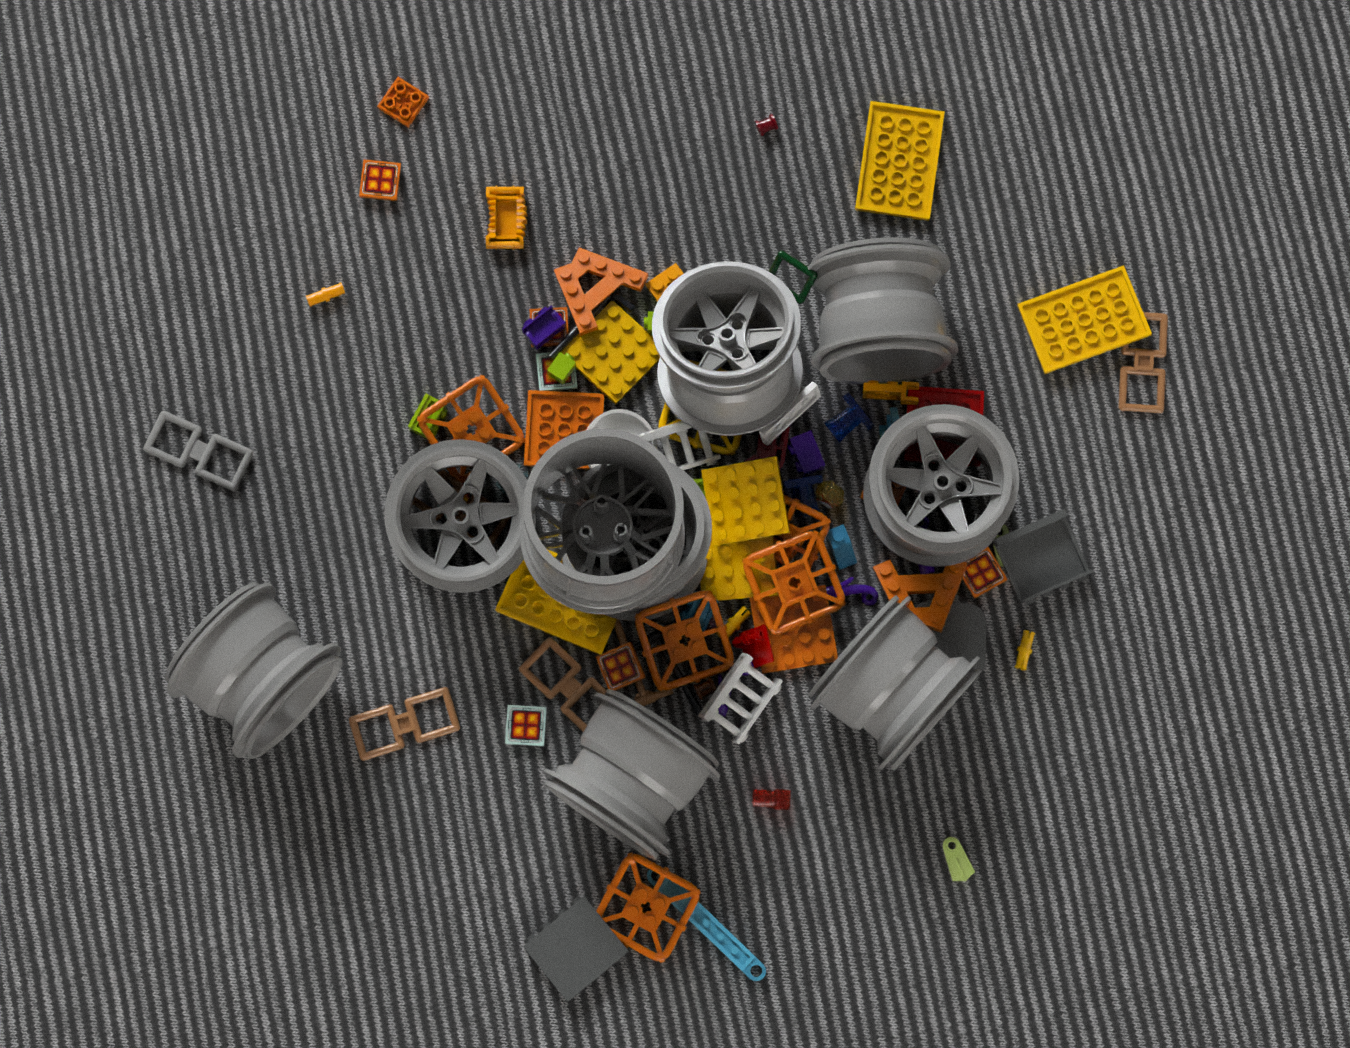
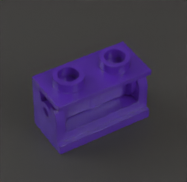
(543, 327)
(806, 453)

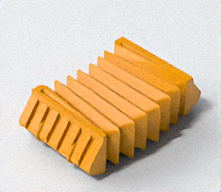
(506, 217)

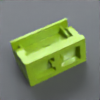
(426, 402)

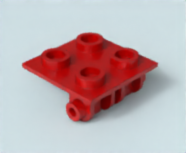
(756, 644)

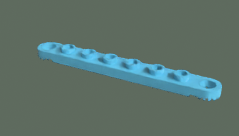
(713, 930)

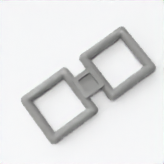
(198, 450)

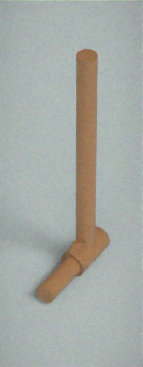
(644, 696)

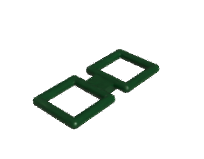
(781, 255)

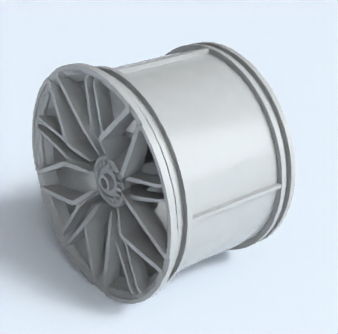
(602, 523)

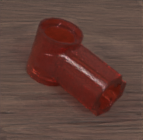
(778, 799)

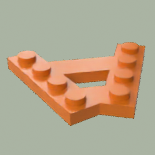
(613, 275)
(943, 585)

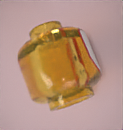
(829, 494)

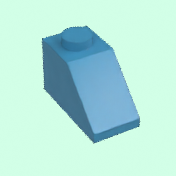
(841, 547)

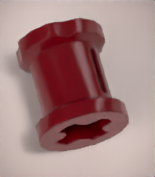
(766, 125)

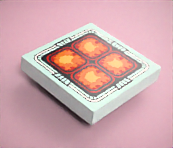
(546, 382)
(525, 725)

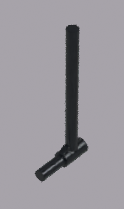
(615, 296)
(656, 639)

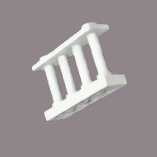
(806, 397)
(681, 429)
(722, 696)

